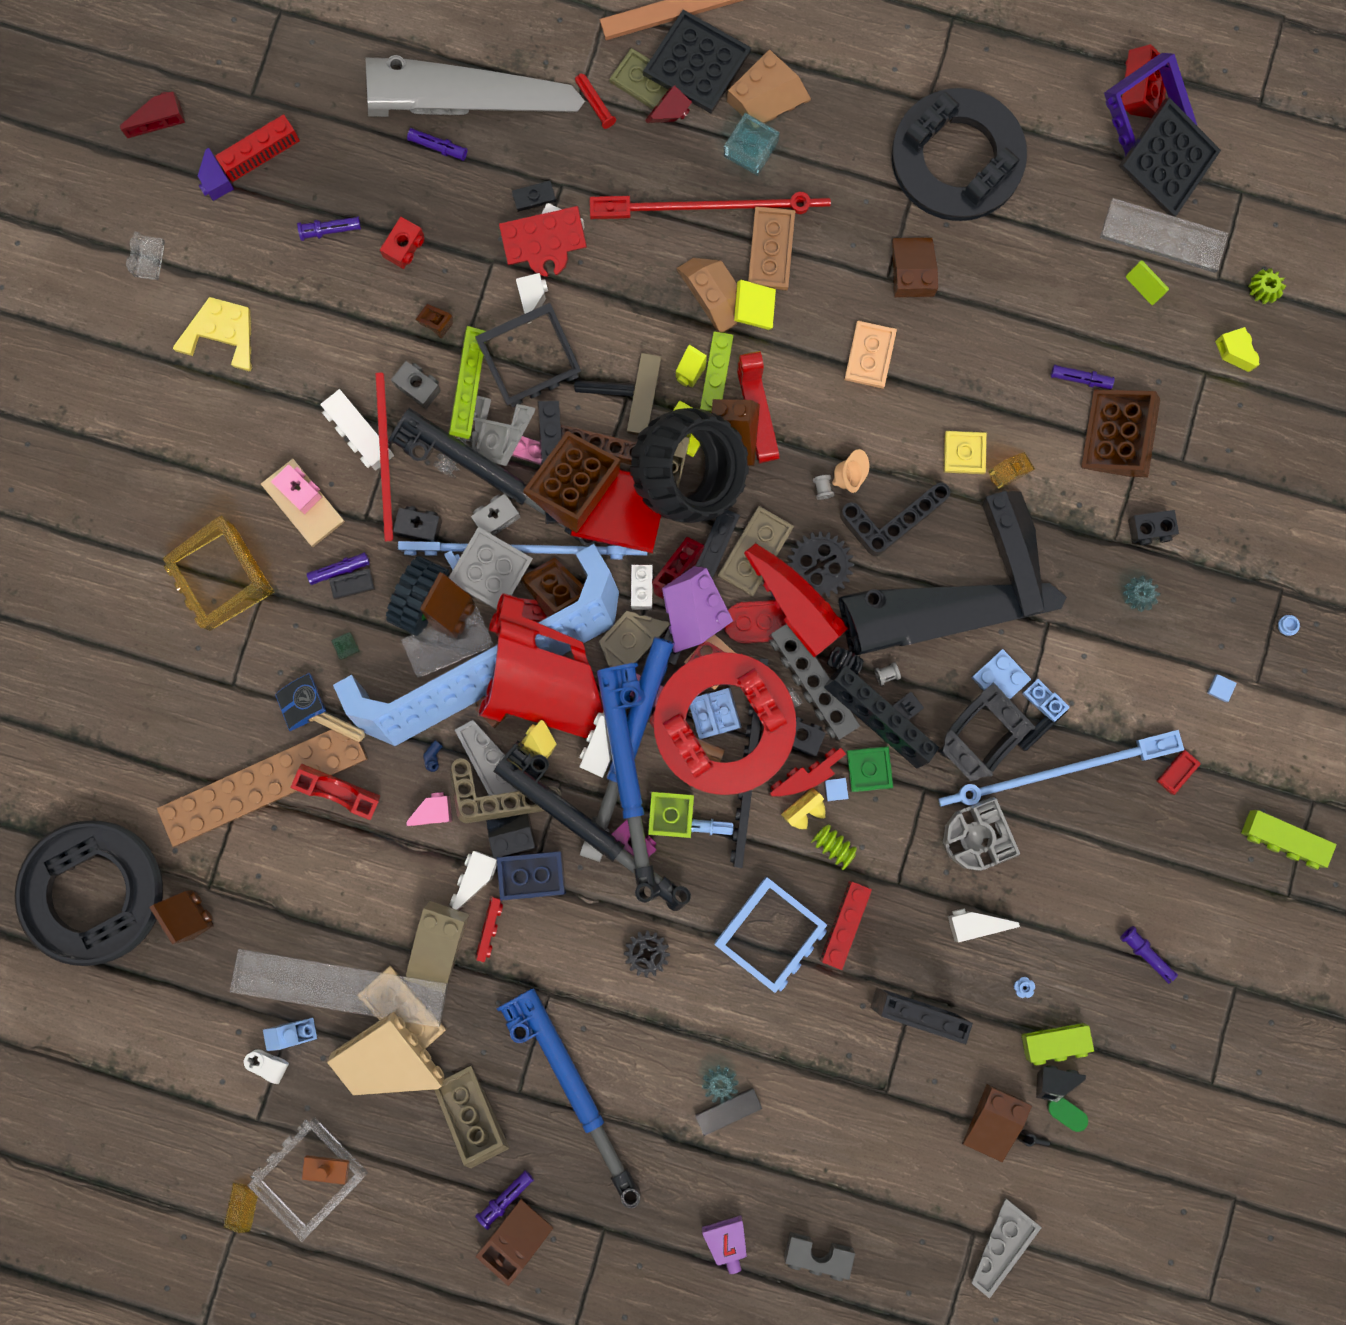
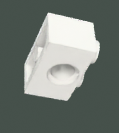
(641, 587)

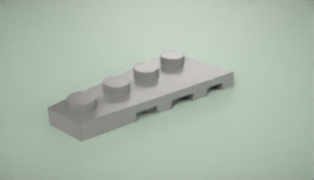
(484, 757)
(1006, 1244)

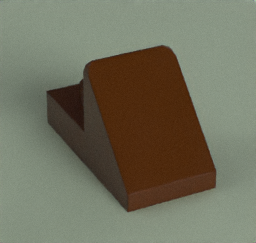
(435, 319)

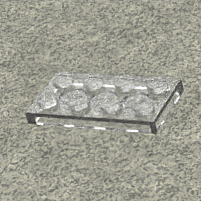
(436, 650)

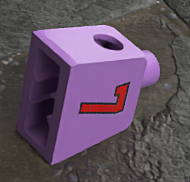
(726, 1242)

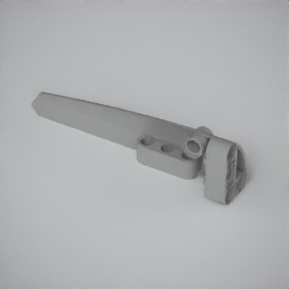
(457, 89)

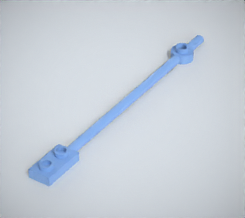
(432, 548)
(1147, 749)

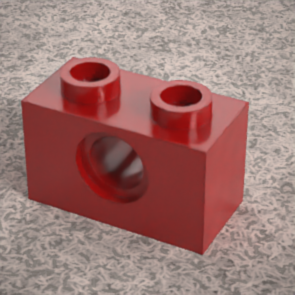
(402, 231)

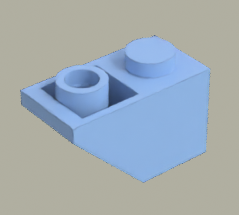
(289, 1034)

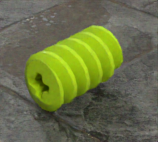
(835, 846)

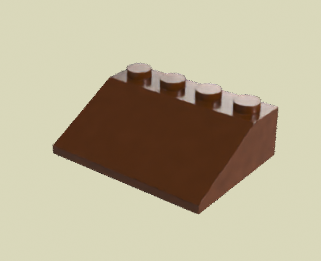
(1121, 432)
(572, 480)

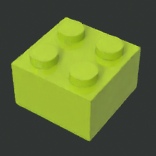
(671, 815)

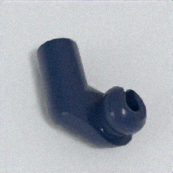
(430, 756)

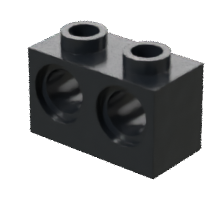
(1152, 523)

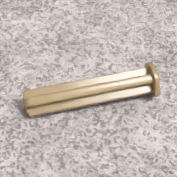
(340, 726)

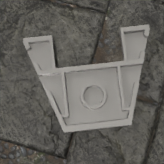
(498, 439)

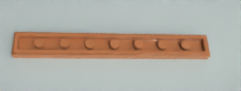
(655, 15)

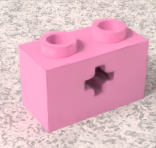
(305, 497)

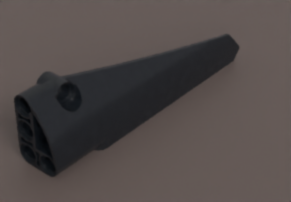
(924, 614)

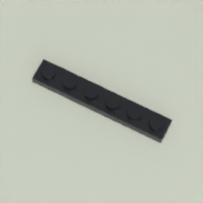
(549, 434)

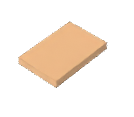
(870, 354)

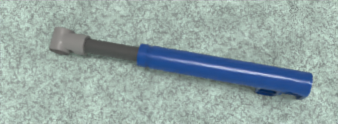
(637, 718)

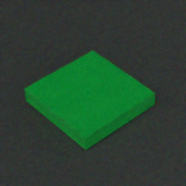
(869, 769)

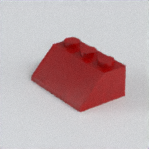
(1149, 93)

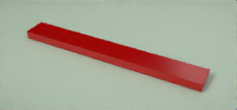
(384, 457)

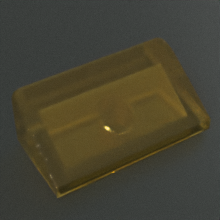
(240, 1208)

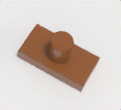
(325, 1170)

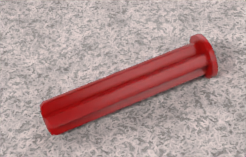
(595, 101)

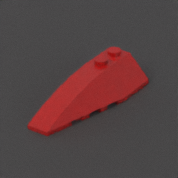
(803, 606)

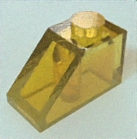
(1011, 470)

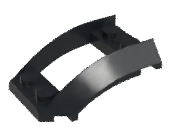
(1007, 713)

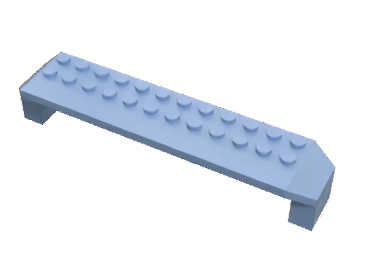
(468, 682)

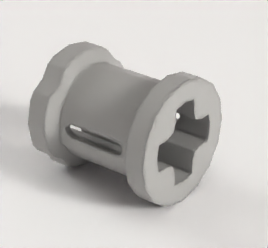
(823, 487)
(887, 673)

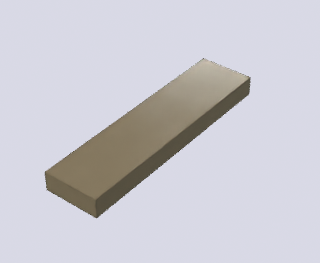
(644, 393)

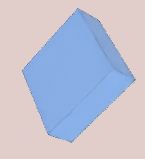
(1221, 688)
(836, 789)

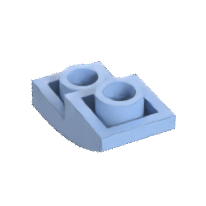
(1046, 701)

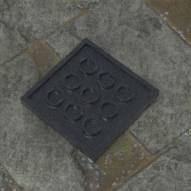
(697, 61)
(1170, 157)

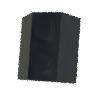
(510, 835)

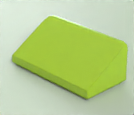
(1147, 283)

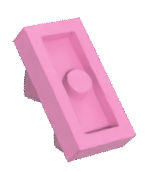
(528, 450)

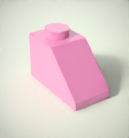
(432, 810)

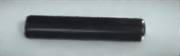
(604, 388)
(1035, 734)

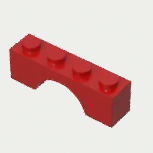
(317, 783)

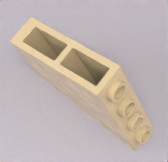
(385, 1061)

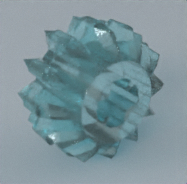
(1138, 601)
(725, 1079)

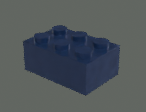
(531, 875)

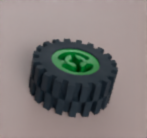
(410, 594)

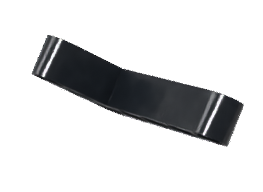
(897, 523)

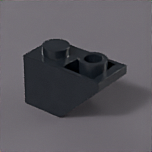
(1056, 1084)

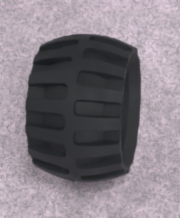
(724, 465)

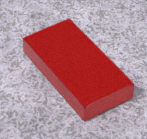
(1178, 772)

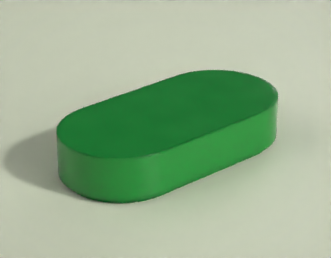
(1068, 1114)

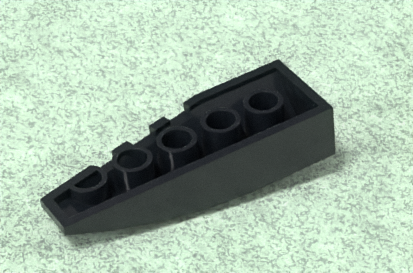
(1018, 547)

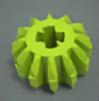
(1267, 286)

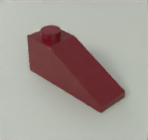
(156, 114)
(680, 562)

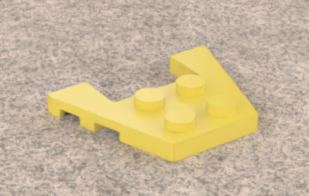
(222, 323)

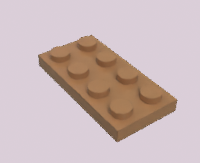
(771, 247)

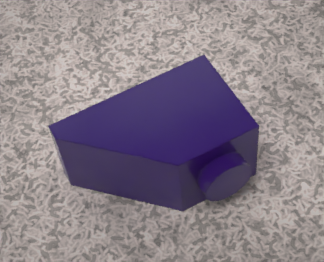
(213, 177)

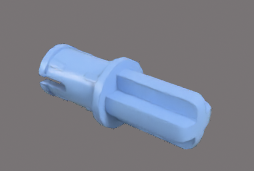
(712, 827)

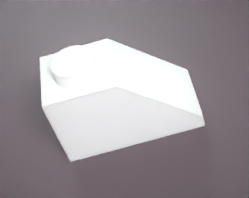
(532, 291)

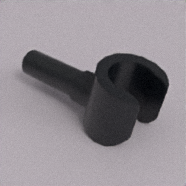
(1030, 1140)

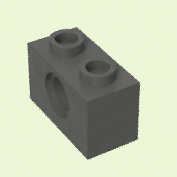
(424, 393)

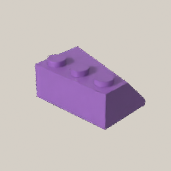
(694, 608)

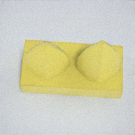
(810, 803)

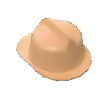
(852, 472)

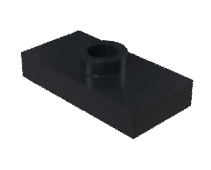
(533, 196)
(352, 584)

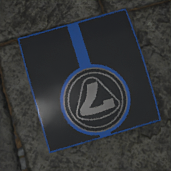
(300, 701)

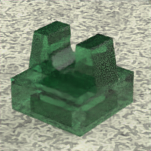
(345, 645)

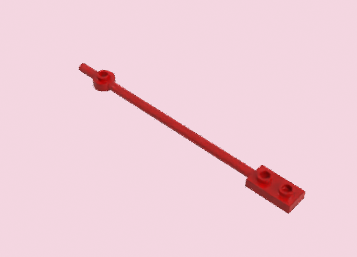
(619, 206)

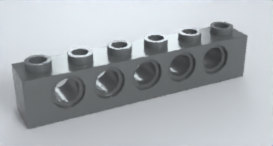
(813, 668)

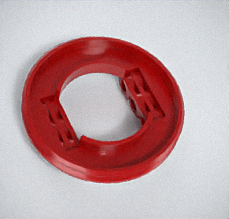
(682, 749)

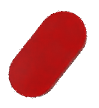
(754, 621)

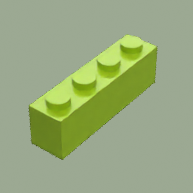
(1288, 839)

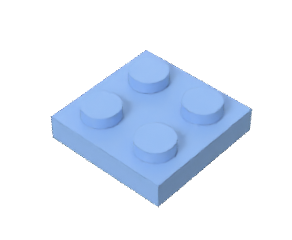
(1004, 673)

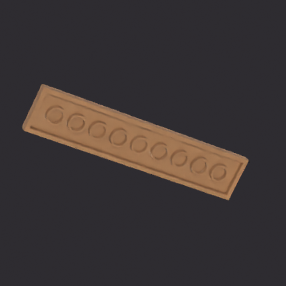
(256, 786)

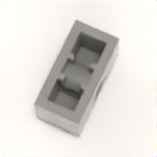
(503, 508)

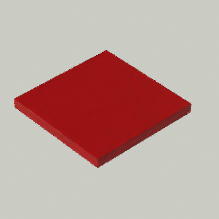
(622, 518)

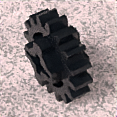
(650, 962)

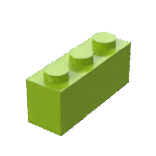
(1057, 1043)

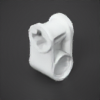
(270, 1067)

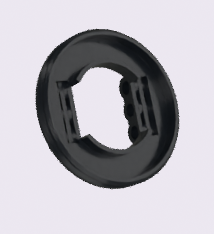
(991, 186)
(63, 851)

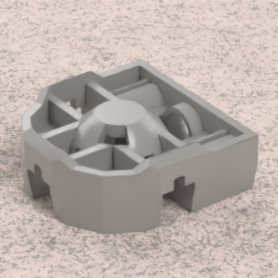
(970, 857)

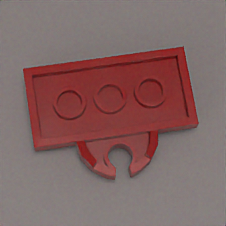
(544, 239)

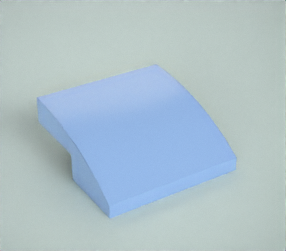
(715, 713)

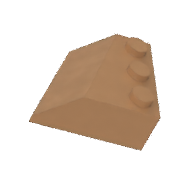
(767, 89)

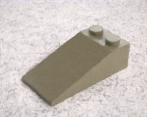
(437, 943)
(470, 1118)

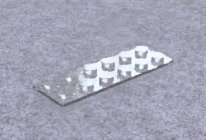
(1164, 235)

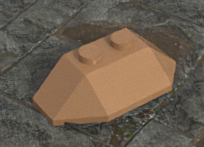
(713, 290)

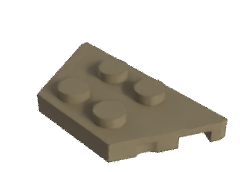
(630, 638)

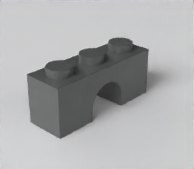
(836, 1263)

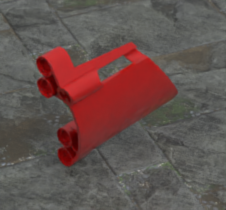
(537, 681)

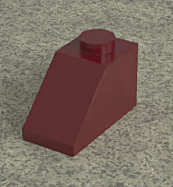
(670, 107)

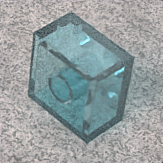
(751, 144)

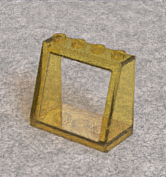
(244, 599)

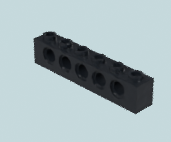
(881, 717)

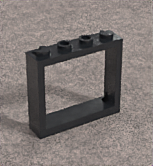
(513, 324)
(921, 1015)

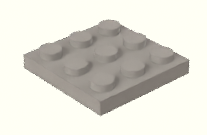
(489, 568)

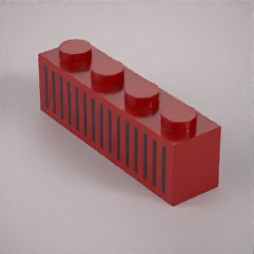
(257, 148)
(845, 925)

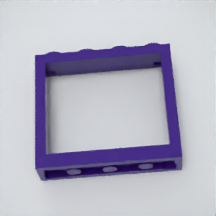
(1173, 84)

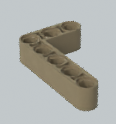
(476, 804)

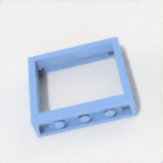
(749, 905)

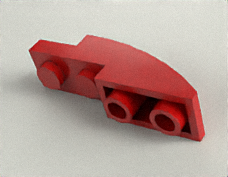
(801, 781)

